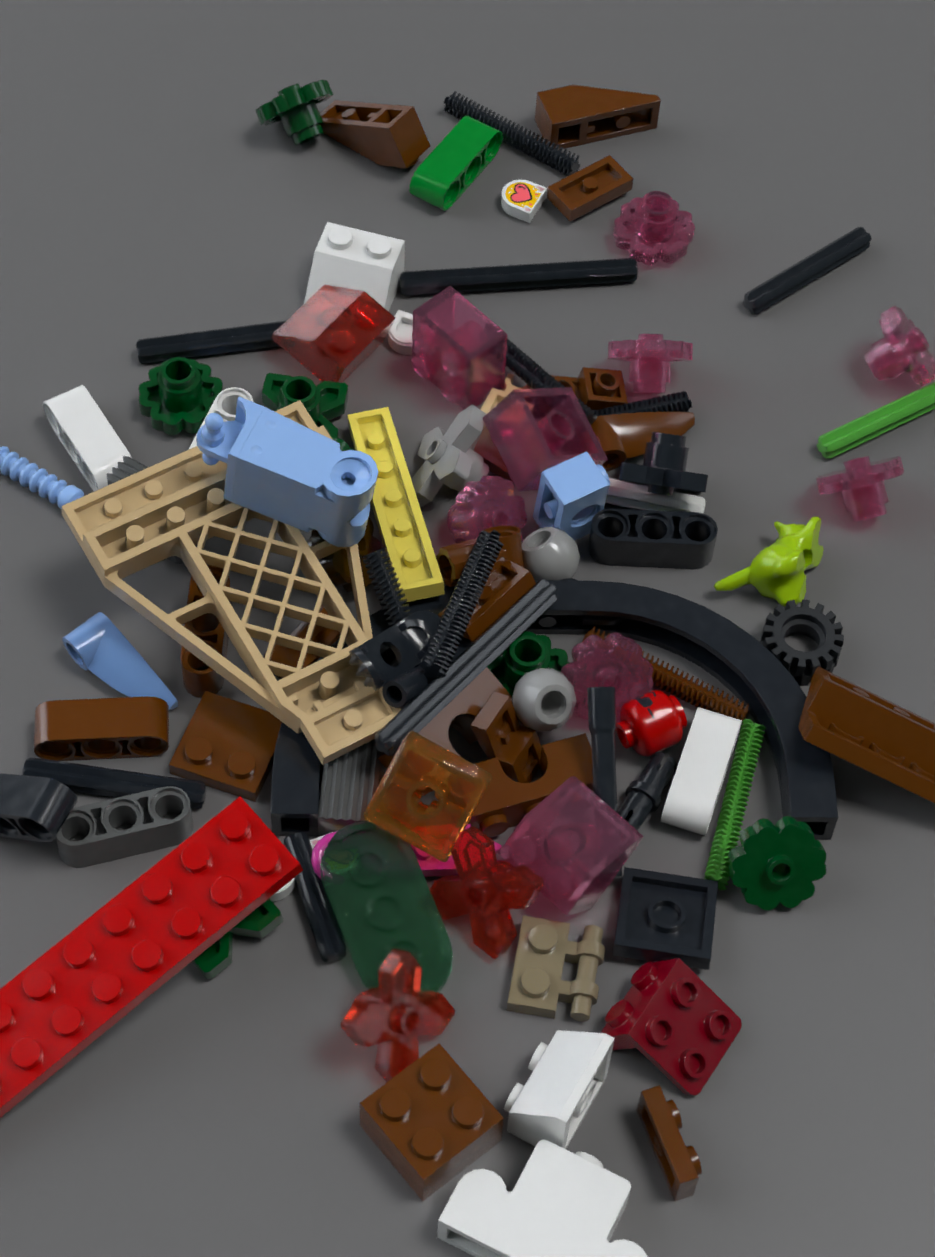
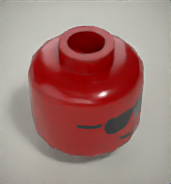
(651, 723)

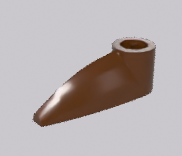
(627, 433)

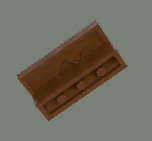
(870, 733)

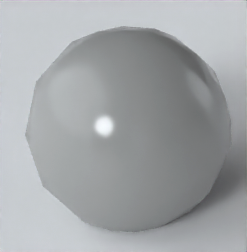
(550, 554)
(544, 699)

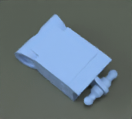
(291, 472)

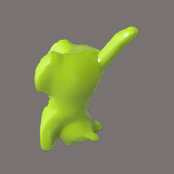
(780, 567)

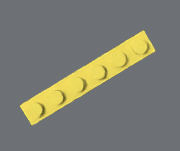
(397, 506)

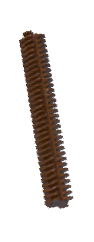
(690, 690)

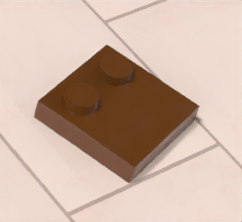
(227, 746)

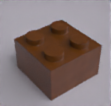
(431, 1121)

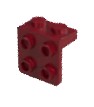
(674, 1023)

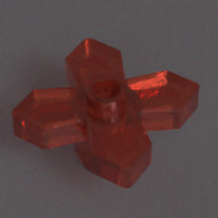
(485, 891)
(396, 1014)

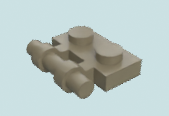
(539, 968)

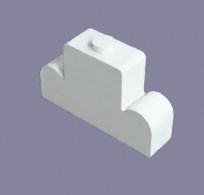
(557, 1209)

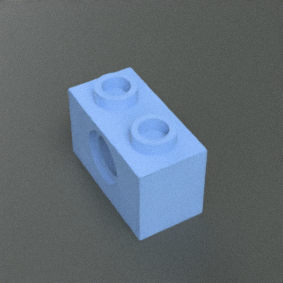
(571, 495)

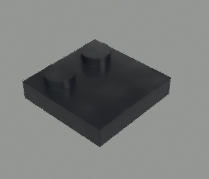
(665, 917)

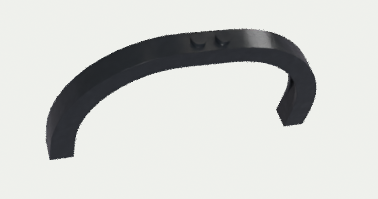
(644, 616)

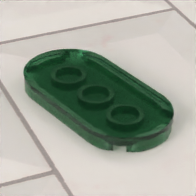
(384, 904)

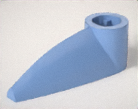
(113, 659)

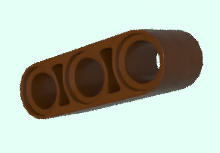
(209, 680)
(101, 728)

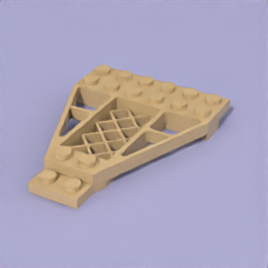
(183, 505)

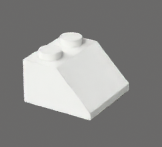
(358, 262)
(560, 1087)

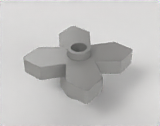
(450, 456)

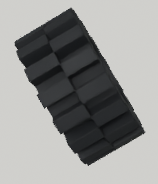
(807, 622)

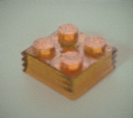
(398, 803)

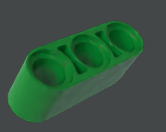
(455, 163)

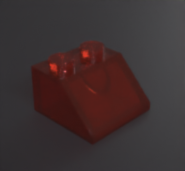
(335, 331)

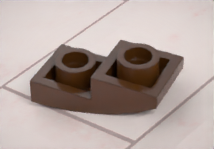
(597, 387)

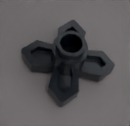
(664, 466)

